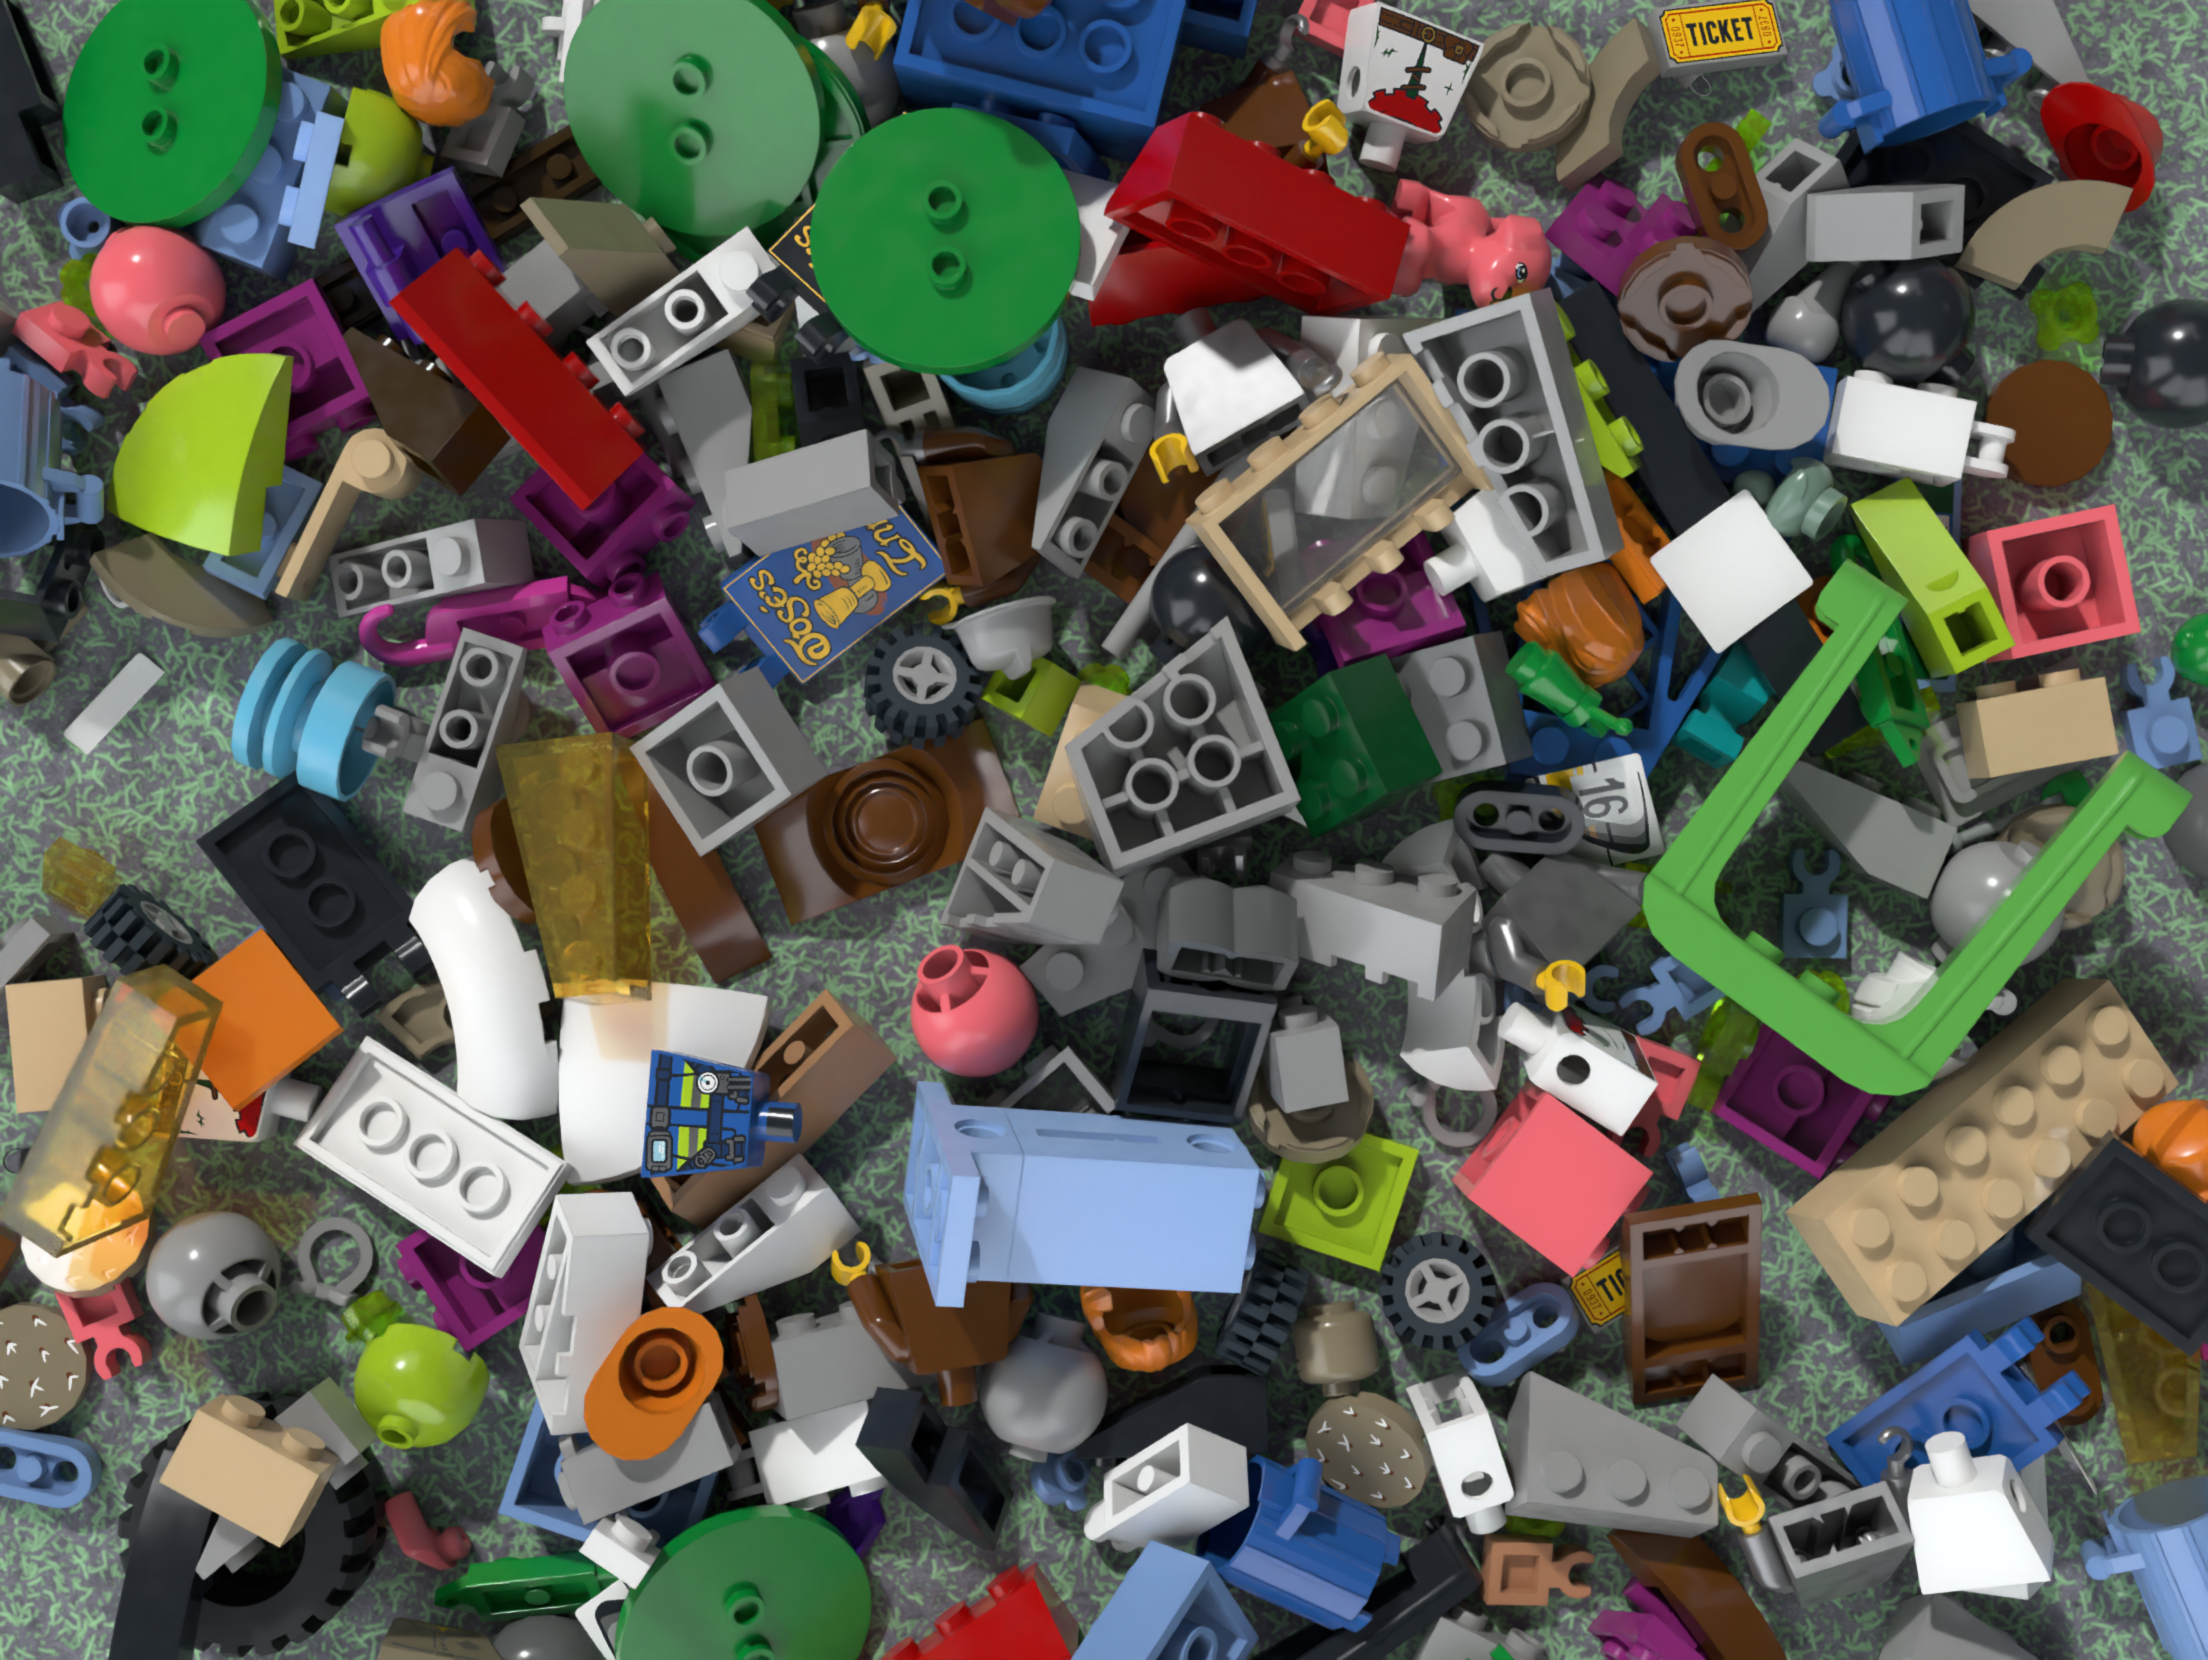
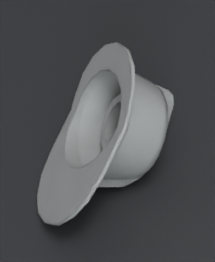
(1750, 395)
(1007, 635)

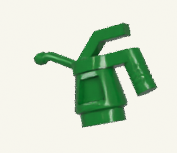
(1553, 683)

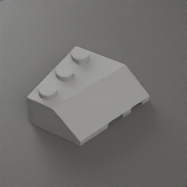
(1181, 760)

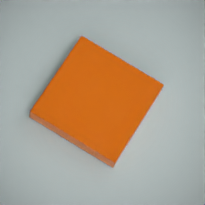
(266, 1020)

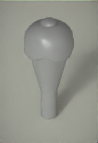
(1811, 317)

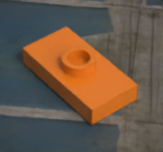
(1640, 537)

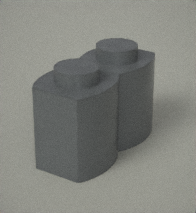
(1227, 933)

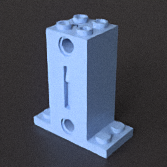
(1077, 1199)

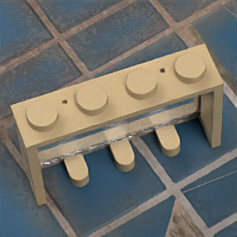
(1338, 495)

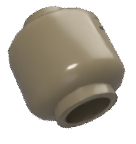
(1335, 1347)

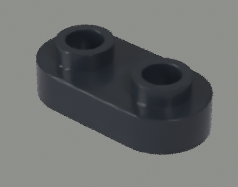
(1518, 820)

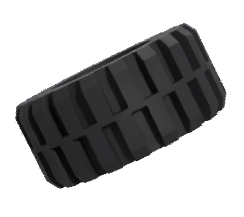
(273, 1610)

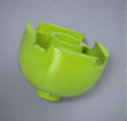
(375, 153)
(417, 1386)

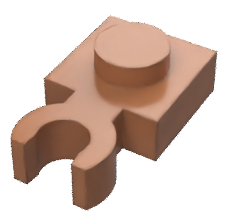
(1524, 1567)

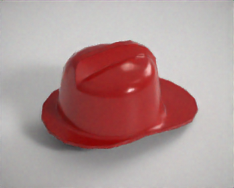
(2103, 137)

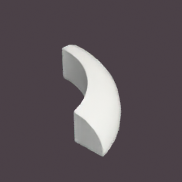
(490, 995)
(1456, 1034)

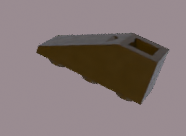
(425, 415)

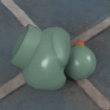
(1802, 500)

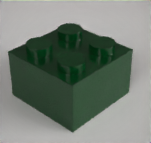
(1352, 745)

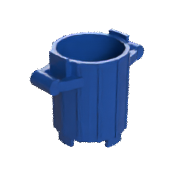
(1914, 70)
(1302, 1545)

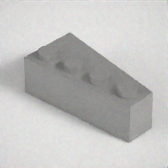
(1526, 425)

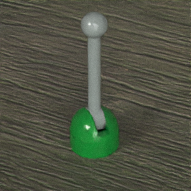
(2065, 788)

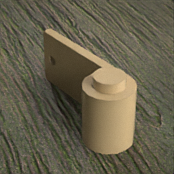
(366, 464)

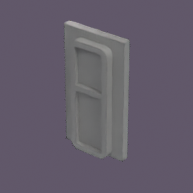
(1946, 773)

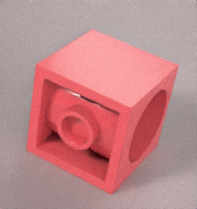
(1553, 1179)

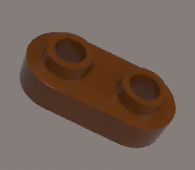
(1726, 190)
(2074, 1351)

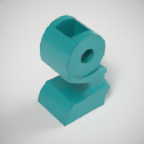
(1724, 703)

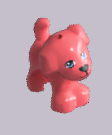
(1459, 243)

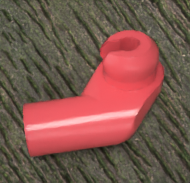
(422, 1541)

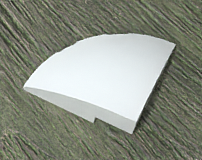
(609, 1060)

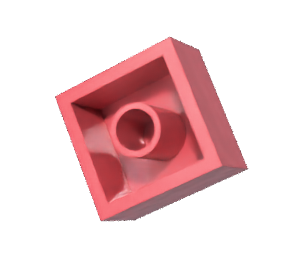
(2057, 580)

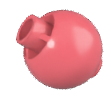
(157, 289)
(973, 1011)

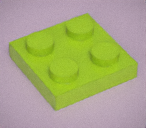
(1343, 1203)

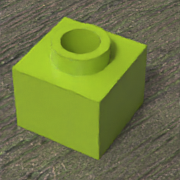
(1036, 698)

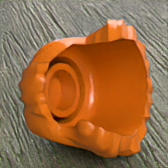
(427, 70)
(1586, 619)
(1141, 1326)

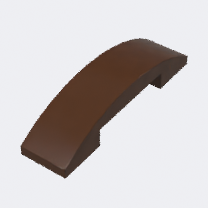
(703, 897)
(1701, 1593)

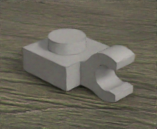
(395, 734)

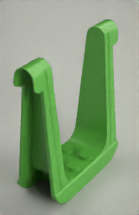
(1915, 1042)

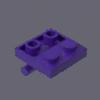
(409, 233)

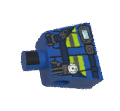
(710, 1116)

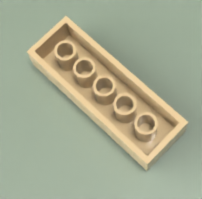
(1981, 1149)

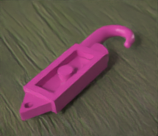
(504, 613)

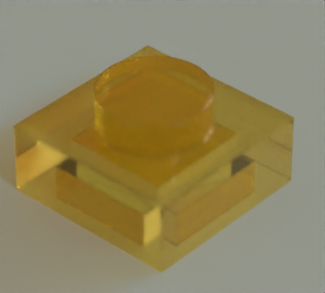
(77, 876)

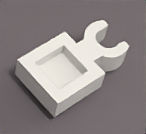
(622, 1547)

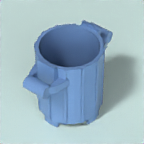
(31, 472)
(2165, 1547)

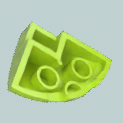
(207, 453)

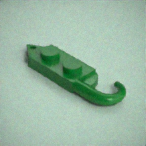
(1887, 679)
(526, 1586)

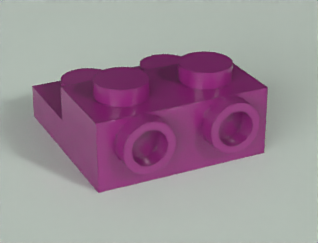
(1609, 228)
(324, 376)
(616, 527)
(1393, 612)
(628, 656)
(1796, 1105)
(467, 1297)

